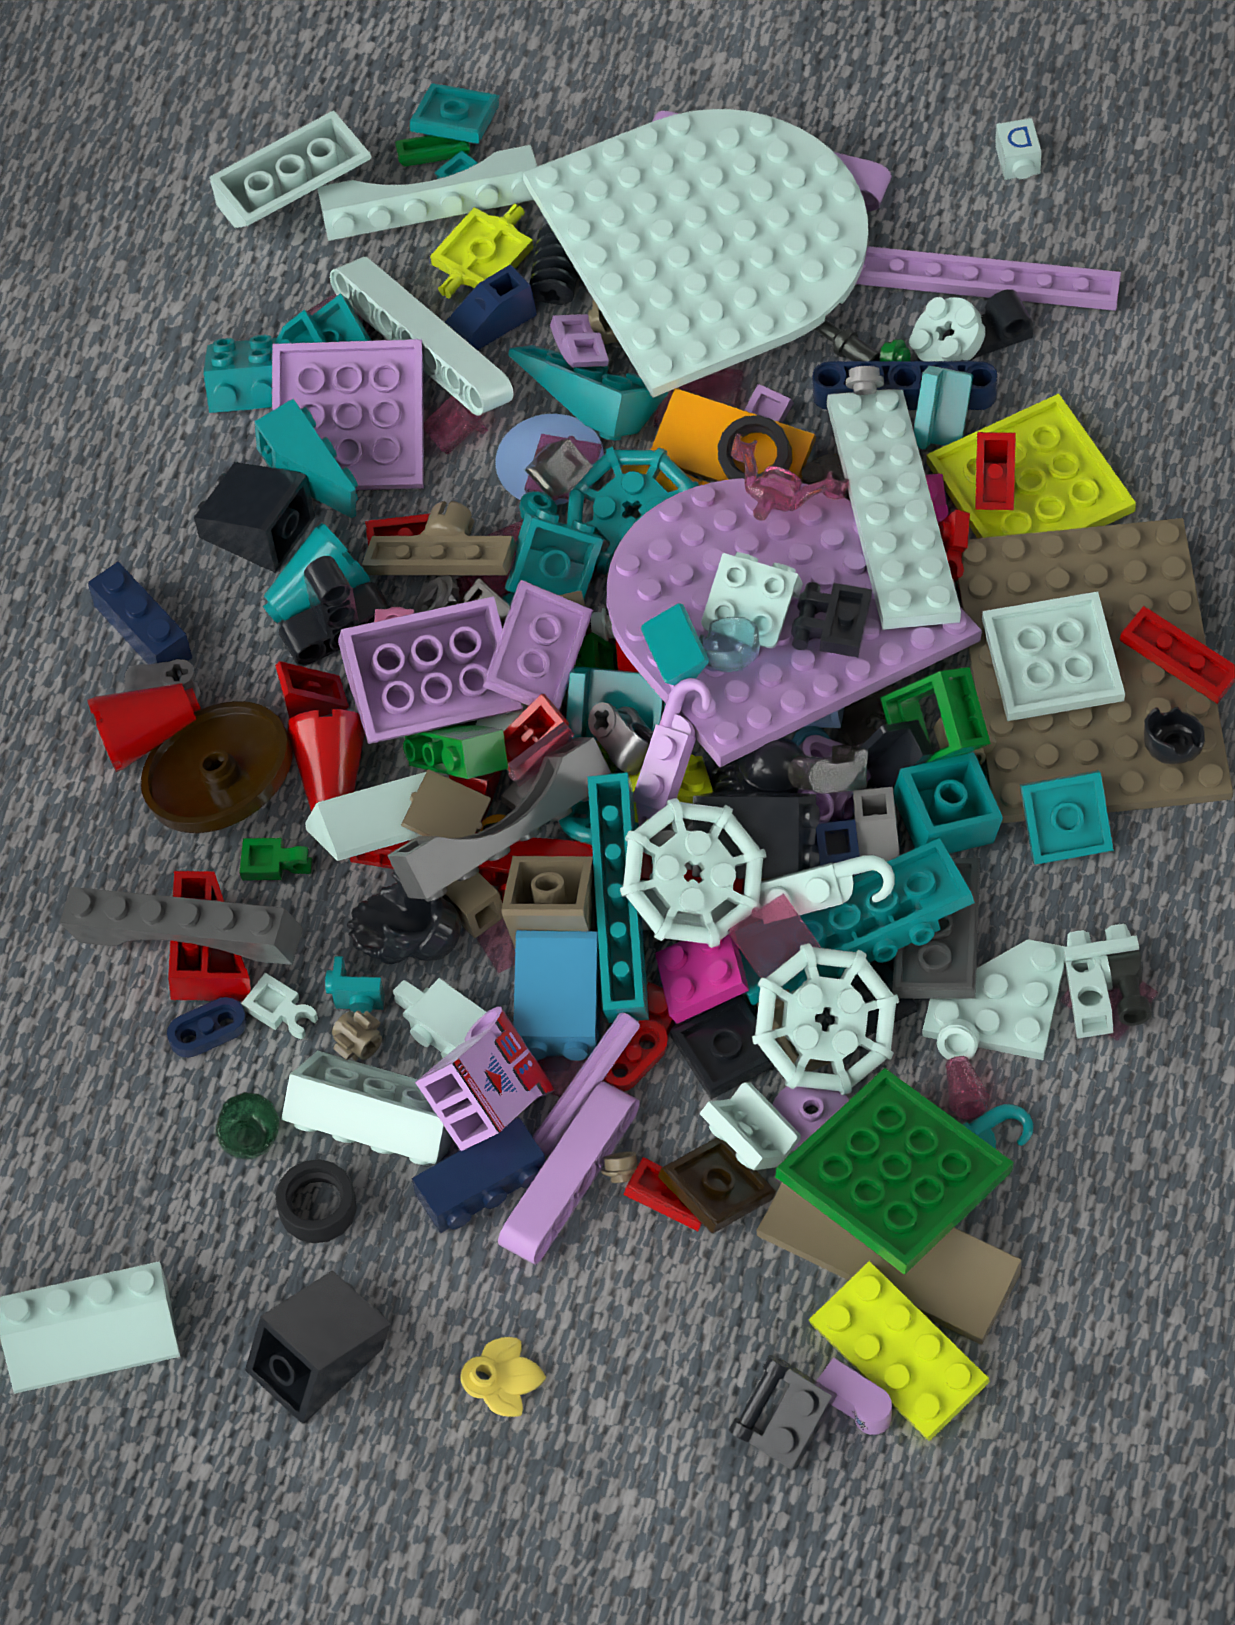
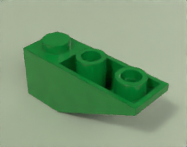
(458, 750)

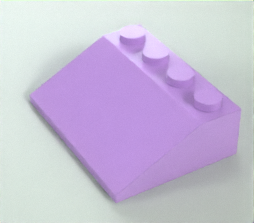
(424, 669)

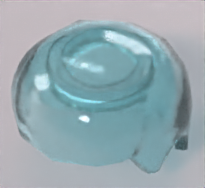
(731, 643)

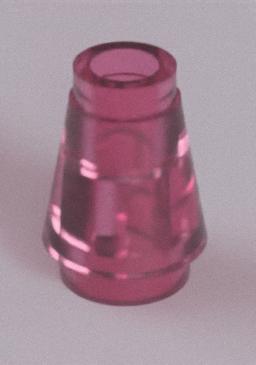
(965, 1089)

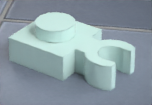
(275, 1002)

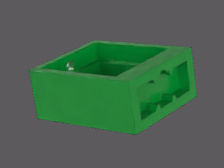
(957, 705)

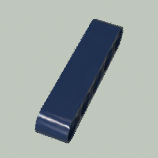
(907, 374)

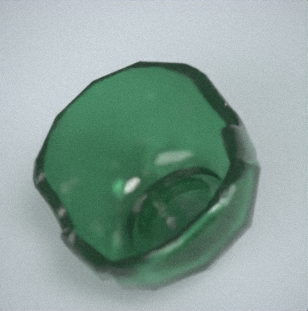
(247, 1126)

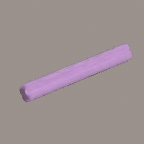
(585, 1082)

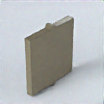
(445, 808)

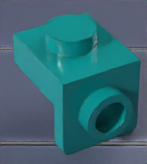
(353, 992)

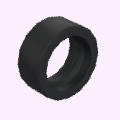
(746, 426)
(312, 1172)

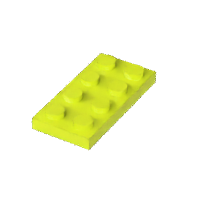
(899, 1350)

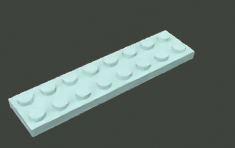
(893, 510)

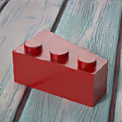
(199, 970)

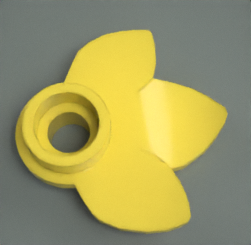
(507, 1375)

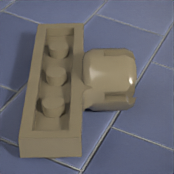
(441, 548)

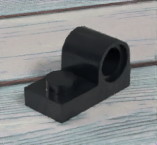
(1004, 322)

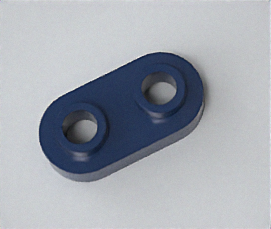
(205, 1025)

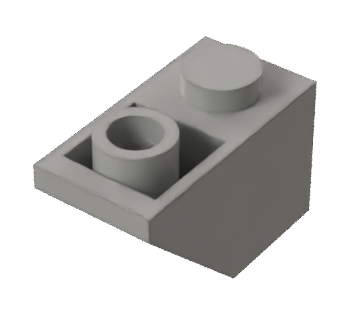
(876, 822)

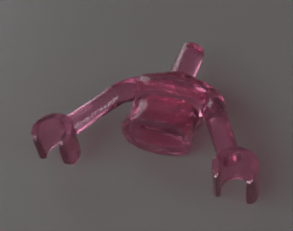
(778, 486)

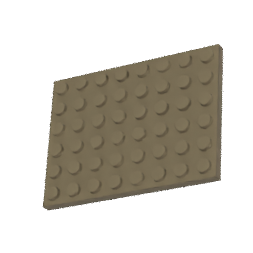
(1129, 569)

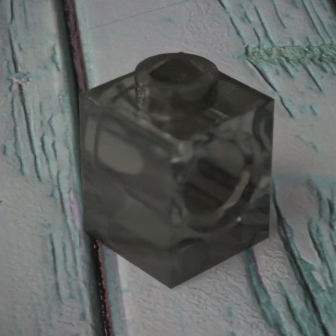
(558, 468)

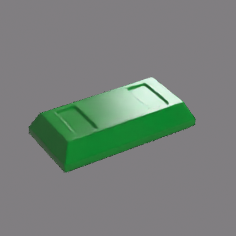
(428, 149)

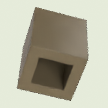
(476, 903)

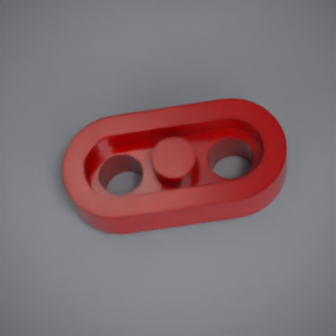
(637, 1060)

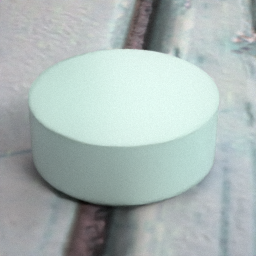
(958, 1039)

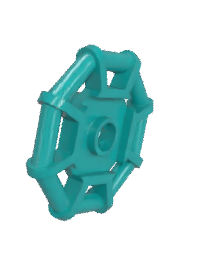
(623, 491)

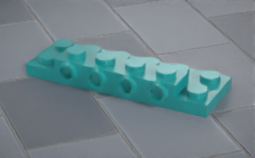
(923, 892)

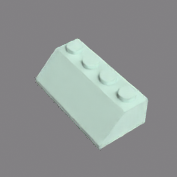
(287, 170)
(365, 1107)
(87, 1327)

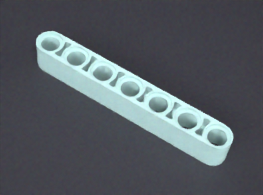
(402, 317)

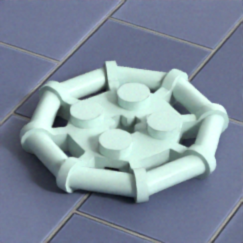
(697, 849)
(844, 1004)

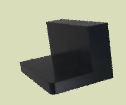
(895, 748)

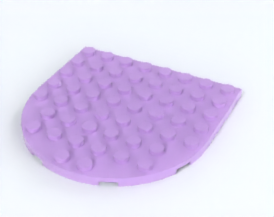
(674, 560)

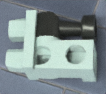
(1103, 967)

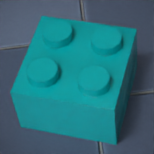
(948, 802)

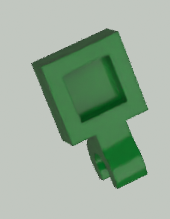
(268, 857)

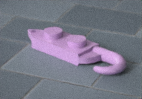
(668, 752)

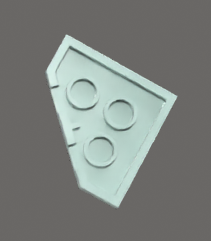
(1011, 1000)

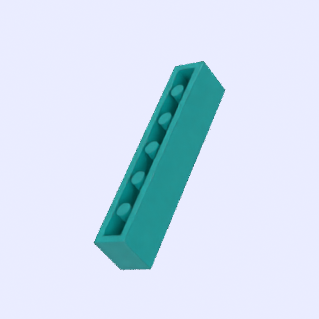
(617, 919)

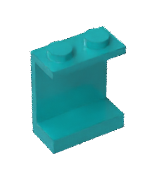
(615, 687)

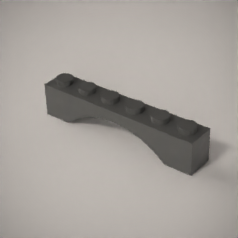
(435, 862)
(237, 928)

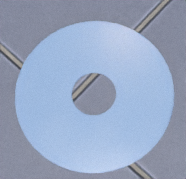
(521, 442)

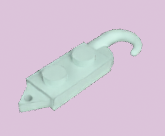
(826, 884)

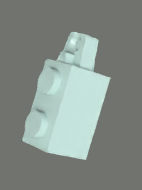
(437, 1014)

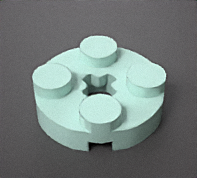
(940, 317)

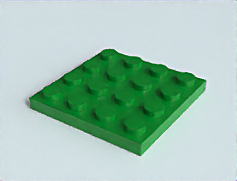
(894, 1170)

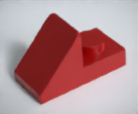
(995, 471)

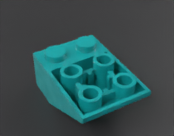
(290, 443)

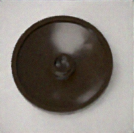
(217, 768)

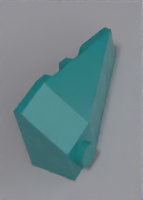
(598, 399)

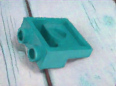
(554, 554)

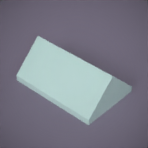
(364, 818)

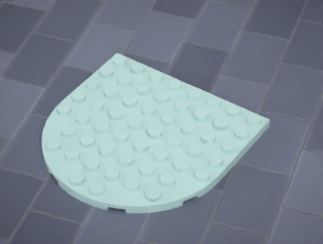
(707, 237)

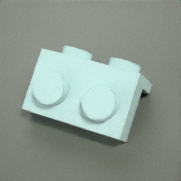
(752, 1128)

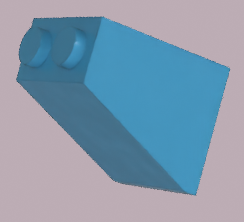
(558, 992)

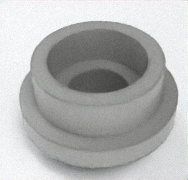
(864, 380)

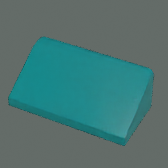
(675, 645)

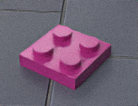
(700, 976)

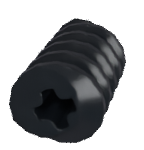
(552, 270)

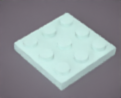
(1053, 656)

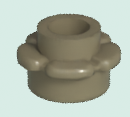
(620, 1166)

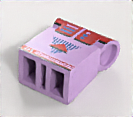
(484, 1081)

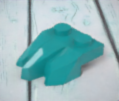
(331, 323)

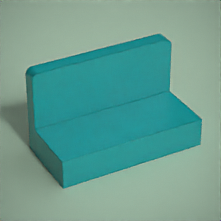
(942, 406)

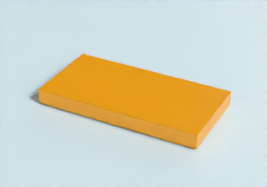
(694, 429)

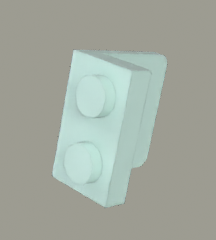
(752, 592)

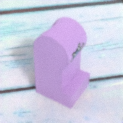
(858, 1397)

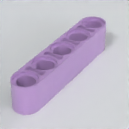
(568, 1172)

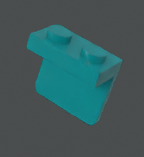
(239, 374)

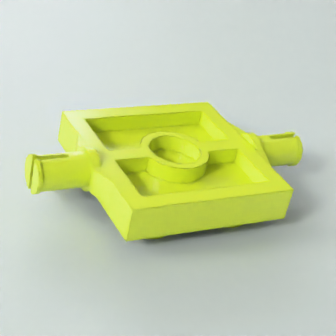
(480, 248)

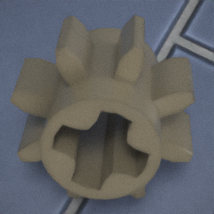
(356, 1035)

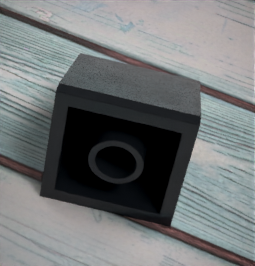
(256, 513)
(775, 821)
(315, 1344)

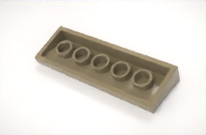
(954, 1285)

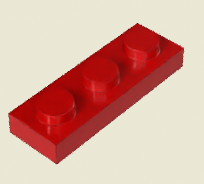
(1179, 654)

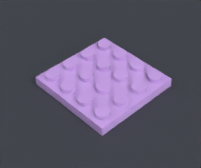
(363, 401)

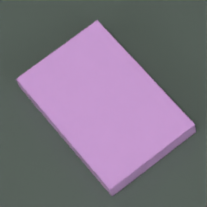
(537, 646)

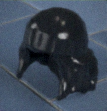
(759, 770)
(401, 927)

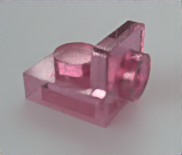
(452, 424)

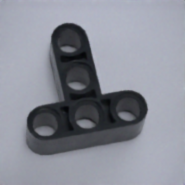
(333, 607)

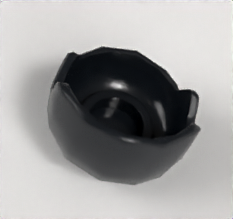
(1173, 736)

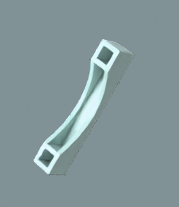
(364, 208)

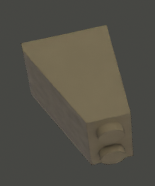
(550, 894)

